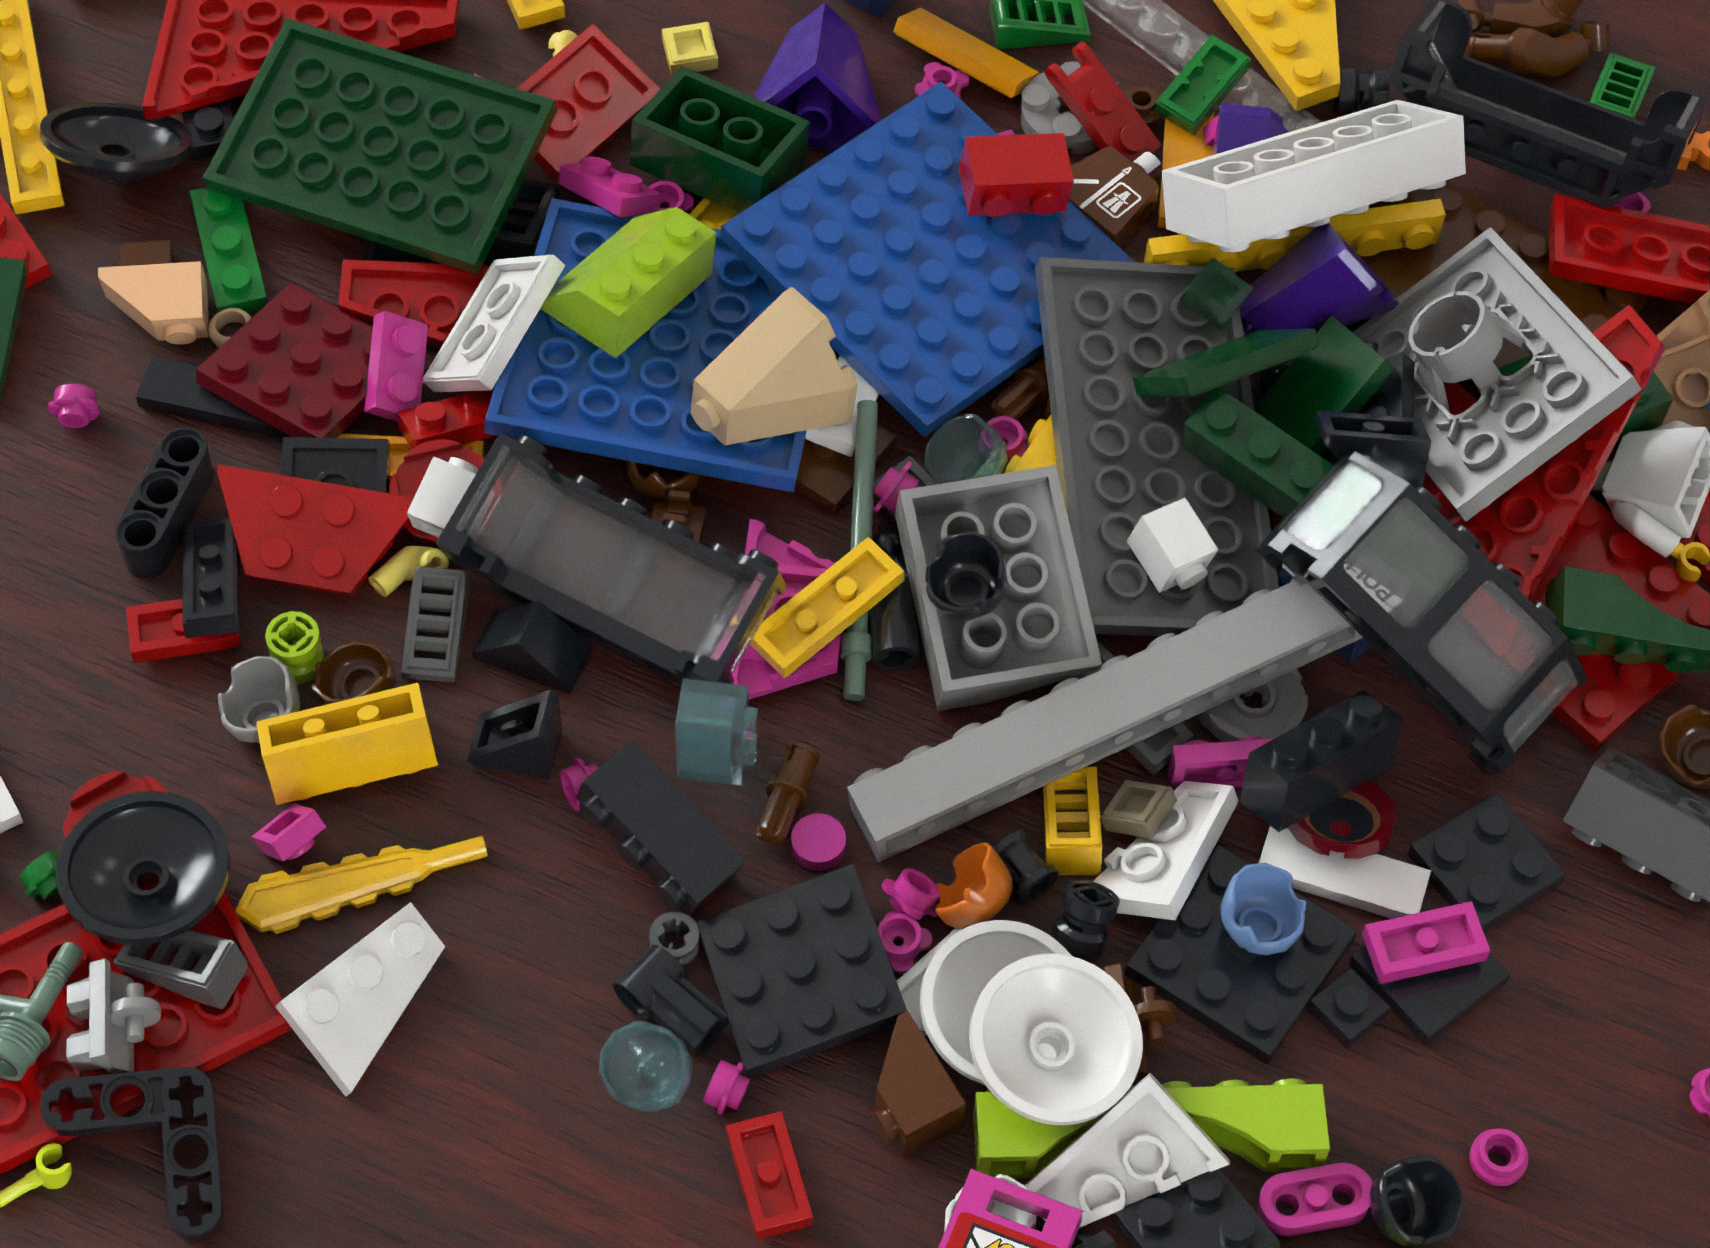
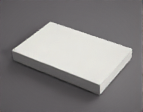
(493, 324)

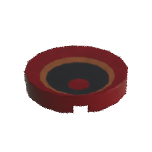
(1352, 824)

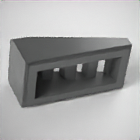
(441, 592)
(212, 978)

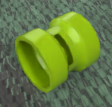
(296, 643)

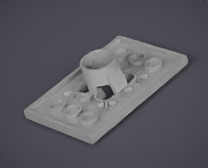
(1453, 331)

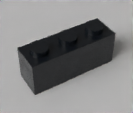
(1320, 760)
(658, 829)

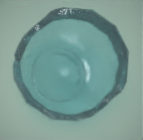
(965, 450)
(645, 1066)

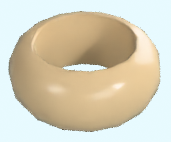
(222, 318)

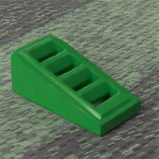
(1014, 30)
(1628, 72)

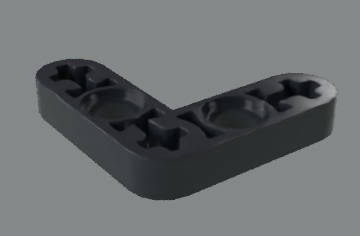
(156, 1113)

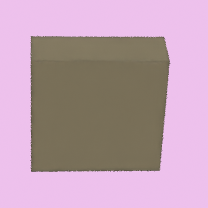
(1138, 809)

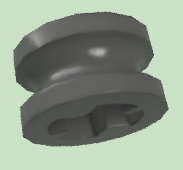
(681, 924)

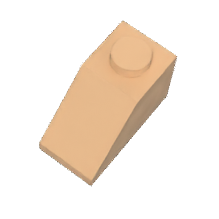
(161, 298)

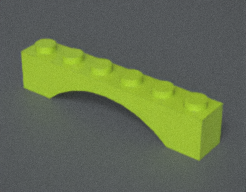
(1267, 1125)

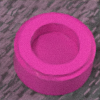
(818, 842)

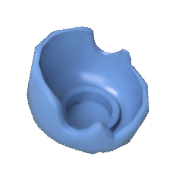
(1262, 909)

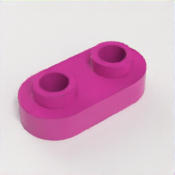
(1311, 1196)

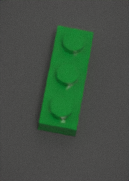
(228, 251)

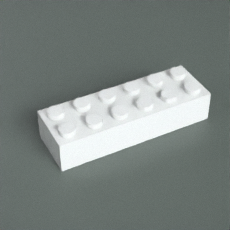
(1313, 174)

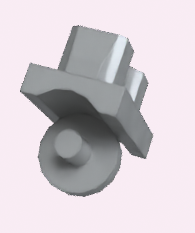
(115, 1016)

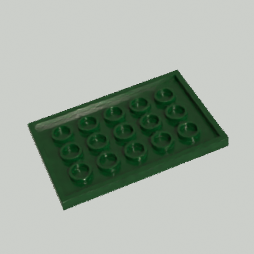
(381, 145)

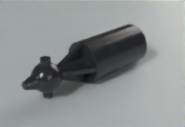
(894, 617)

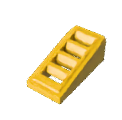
(1073, 851)

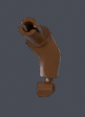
(1546, 16)
(1537, 53)

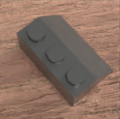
(1647, 820)

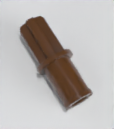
(1027, 389)
(787, 792)

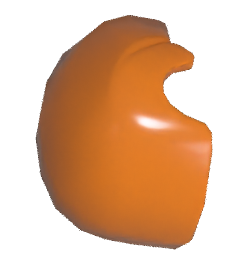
(979, 888)

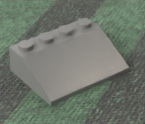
(1043, 621)

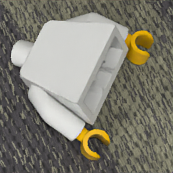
(1660, 488)

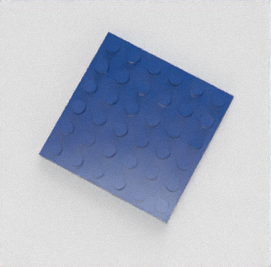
(913, 285)
(639, 403)

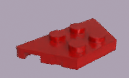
(309, 529)

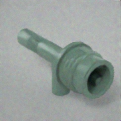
(21, 1018)

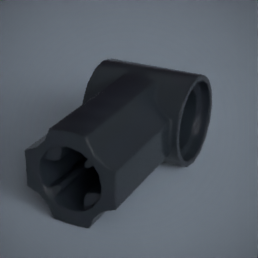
(660, 990)

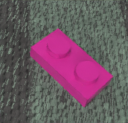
(609, 188)
(395, 365)
(1211, 762)
(1425, 942)

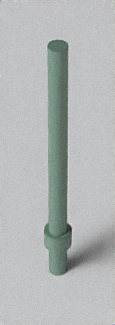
(856, 642)

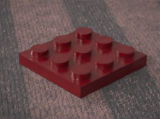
(295, 365)

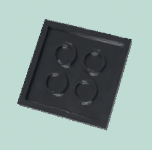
(801, 971)
(1225, 987)

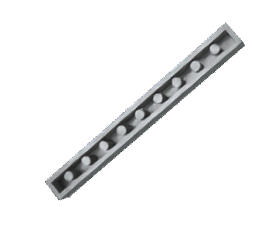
(1094, 716)

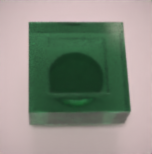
(1216, 293)

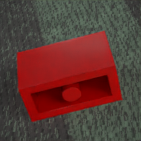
(1016, 174)

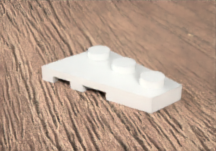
(1159, 872)
(361, 995)
(1129, 1154)

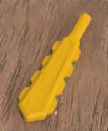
(320, 890)

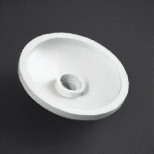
(960, 974)
(1075, 1012)

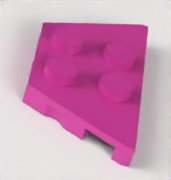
(798, 570)

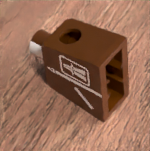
(1117, 192)

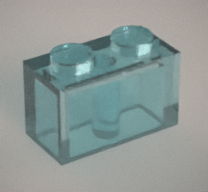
(715, 732)

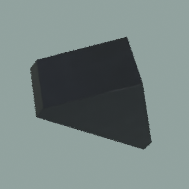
(534, 645)
(519, 736)

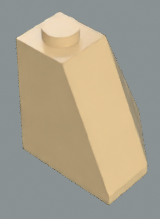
(775, 377)

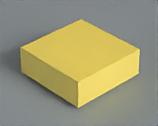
(690, 47)

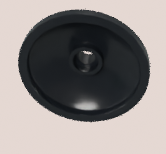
(114, 141)
(138, 843)

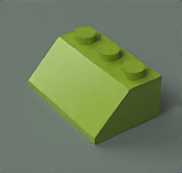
(634, 279)

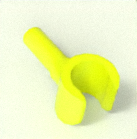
(40, 1175)

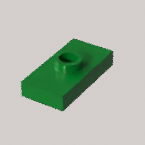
(1203, 84)

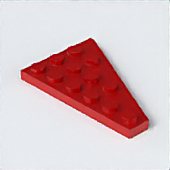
(218, 46)
(1535, 515)

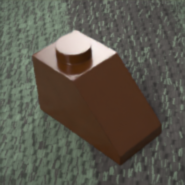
(914, 1092)

